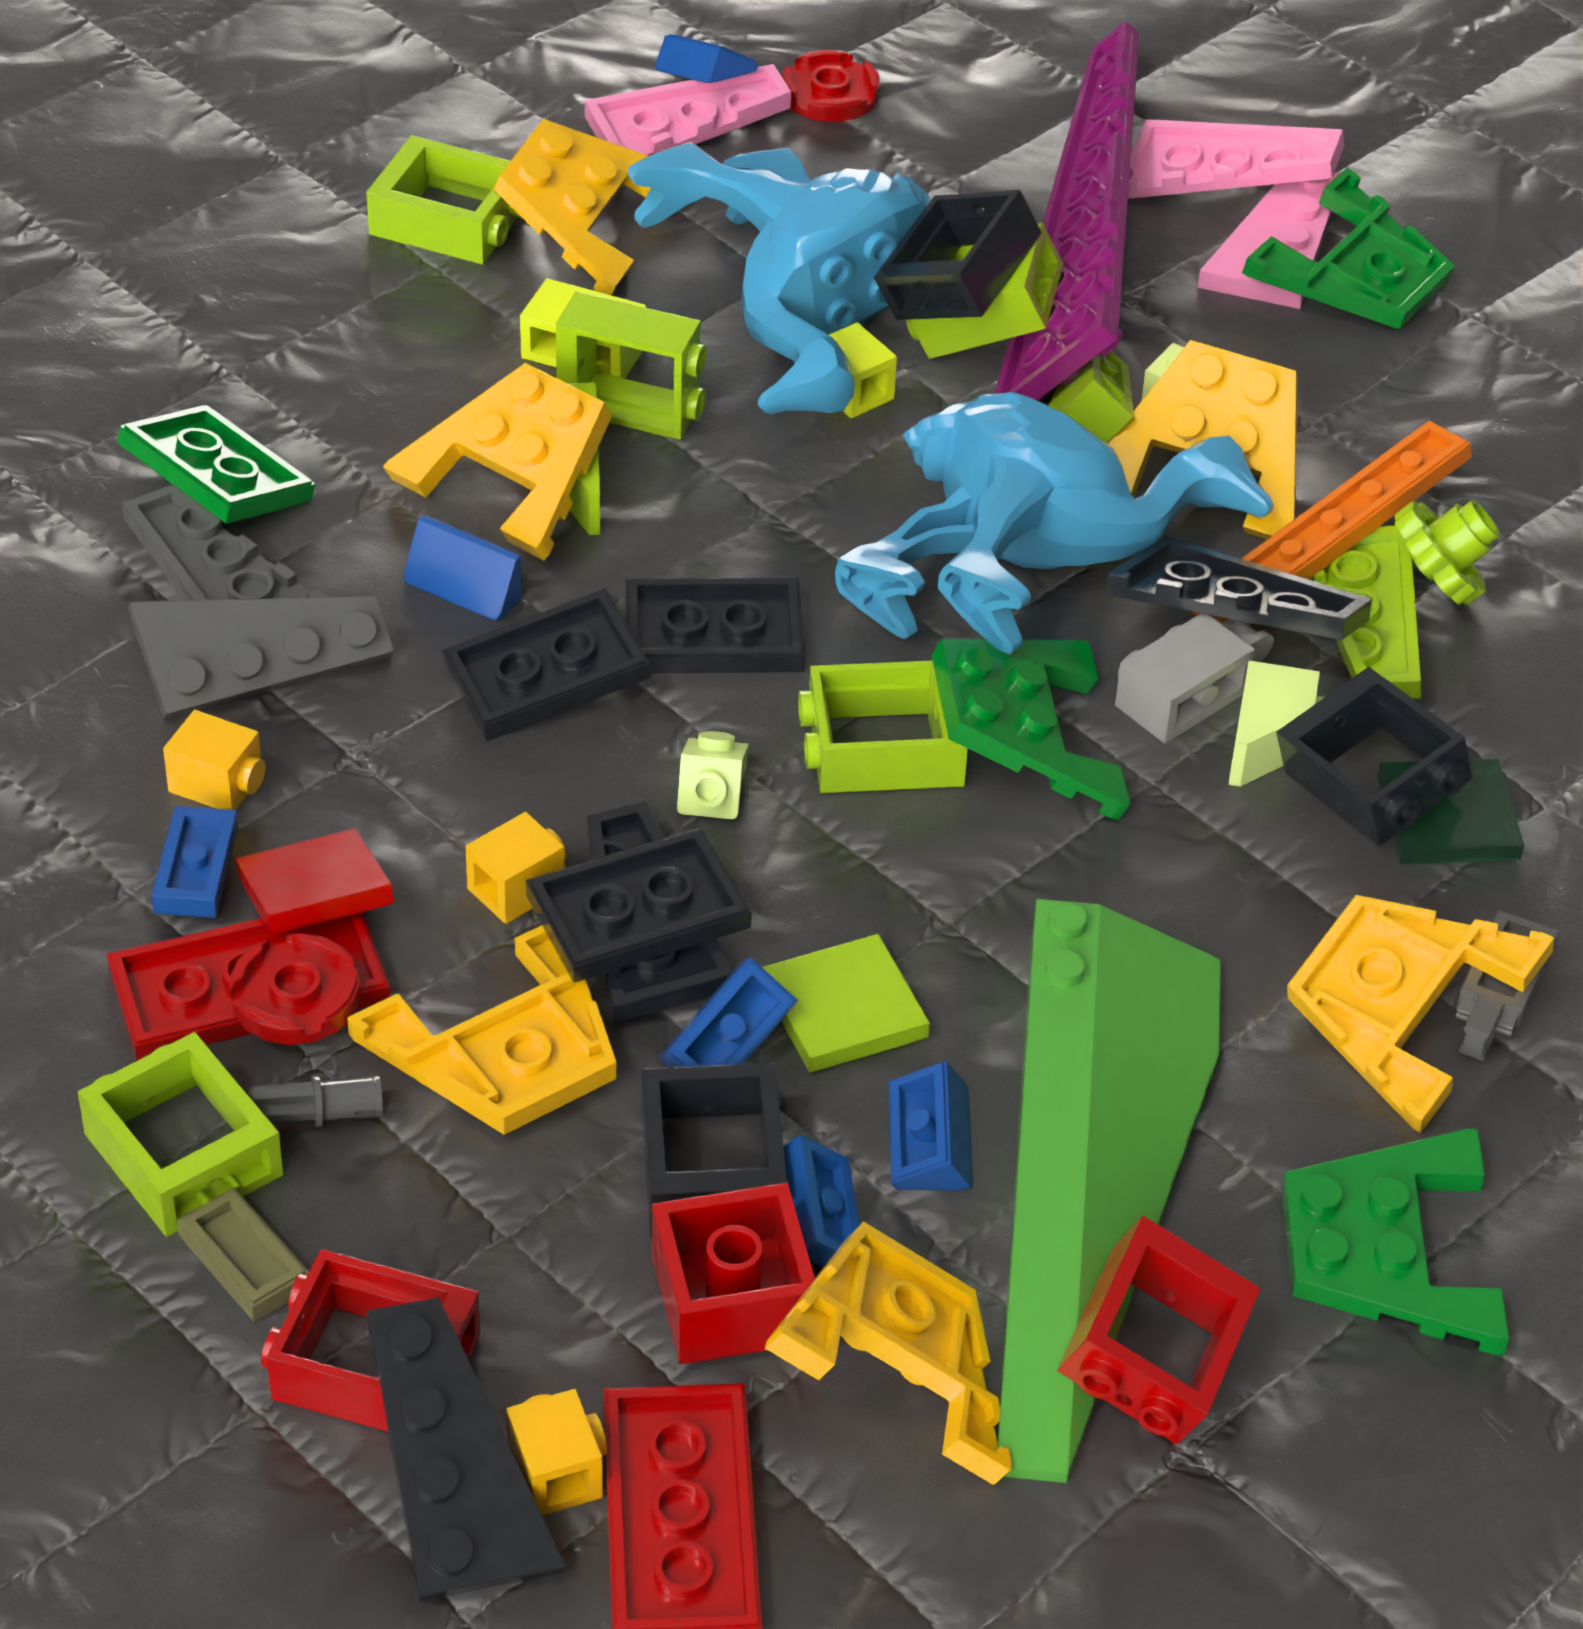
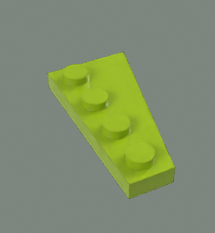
(1388, 642)

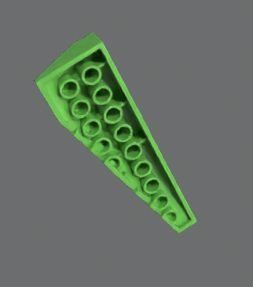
(1108, 1099)

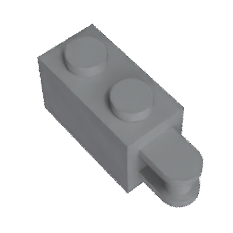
(1188, 674)

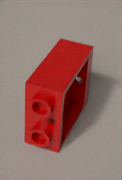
(1185, 1283)
(354, 1288)

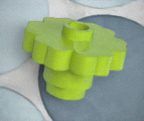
(1449, 545)

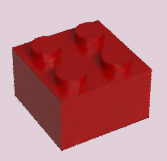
(728, 1269)

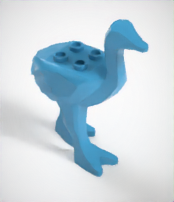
(809, 262)
(1030, 493)

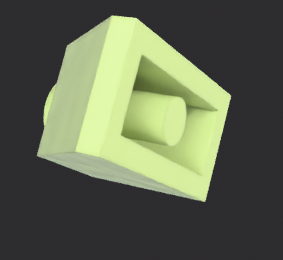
(1269, 702)

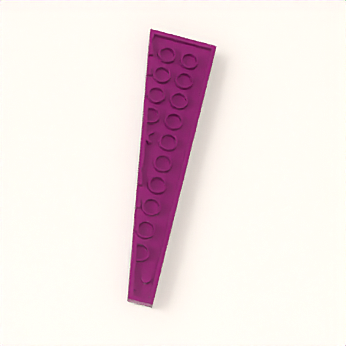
(1086, 227)

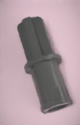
(320, 1099)

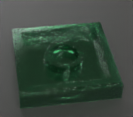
(1465, 827)

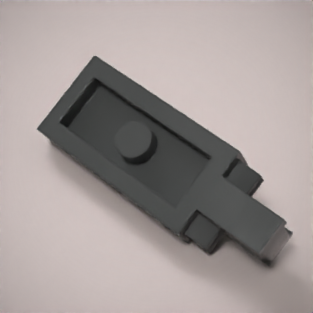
(1492, 1004)

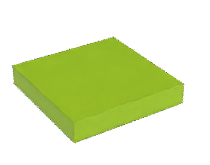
(848, 1003)

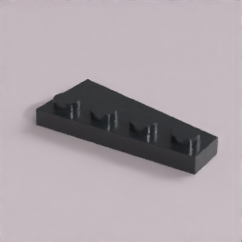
(1232, 588)

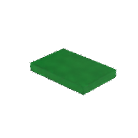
(216, 463)

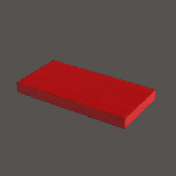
(185, 982)
(680, 1508)

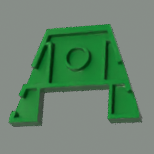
(1371, 272)
(1007, 711)
(1362, 1244)

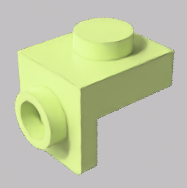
(711, 775)

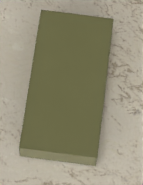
(241, 1253)

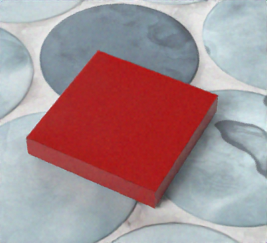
(314, 881)

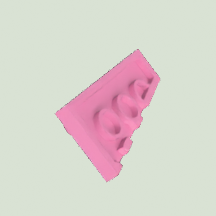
(686, 110)
(1219, 156)
(1286, 213)

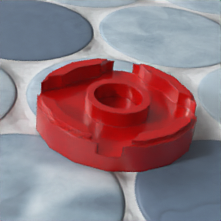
(831, 86)
(295, 989)

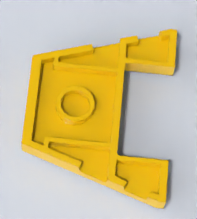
(563, 186)
(1218, 395)
(525, 430)
(1383, 974)
(510, 1058)
(911, 1319)

